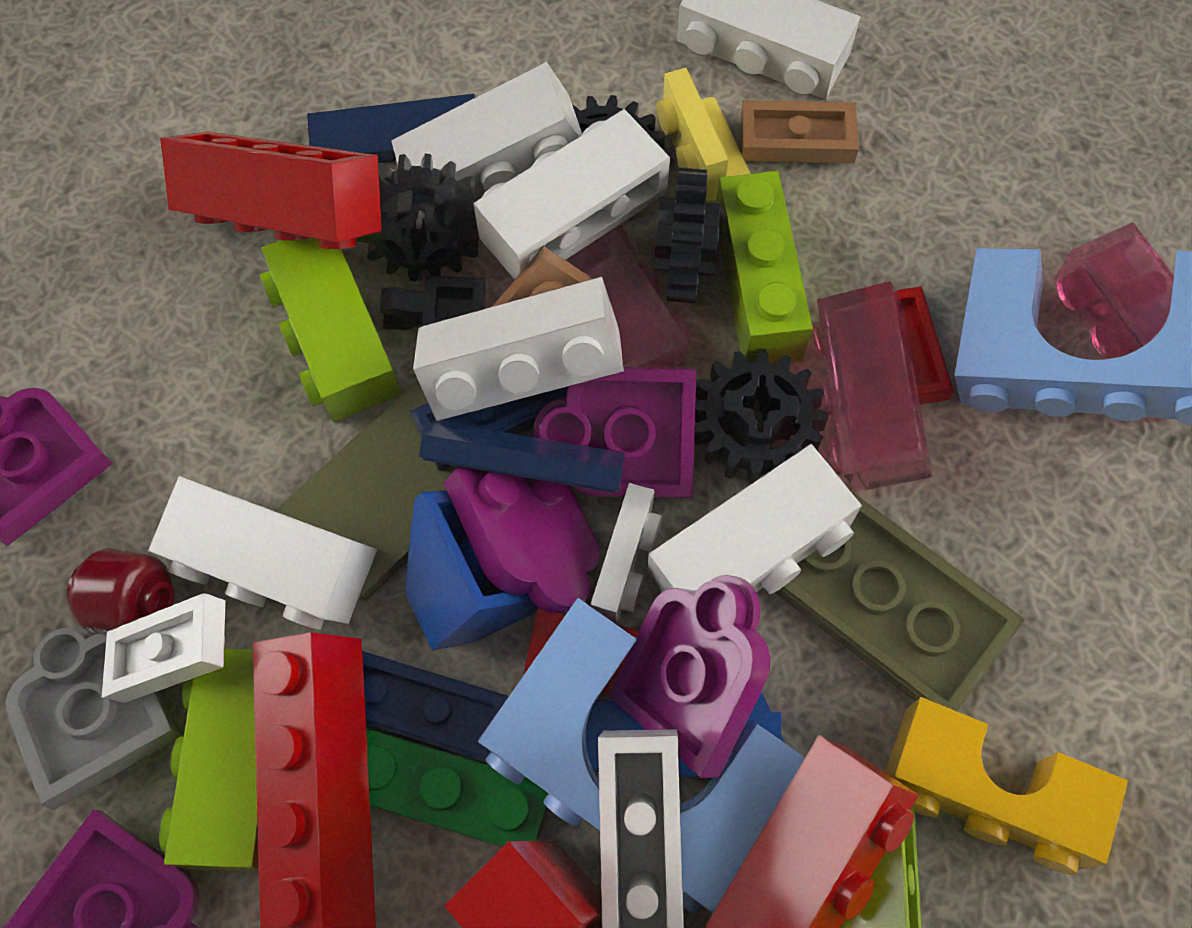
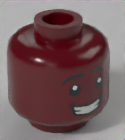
(118, 589)

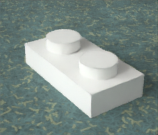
(634, 531)
(164, 648)

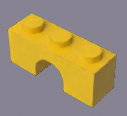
(1063, 814)

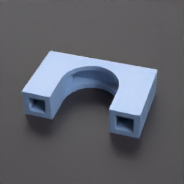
(1012, 366)
(544, 739)

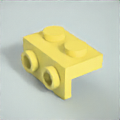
(698, 131)

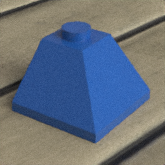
(447, 583)

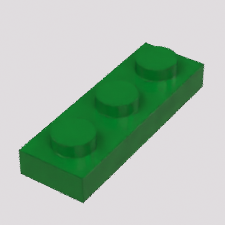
(451, 792)

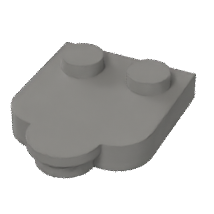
(68, 729)

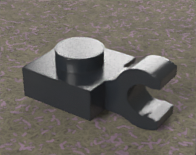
(441, 300)

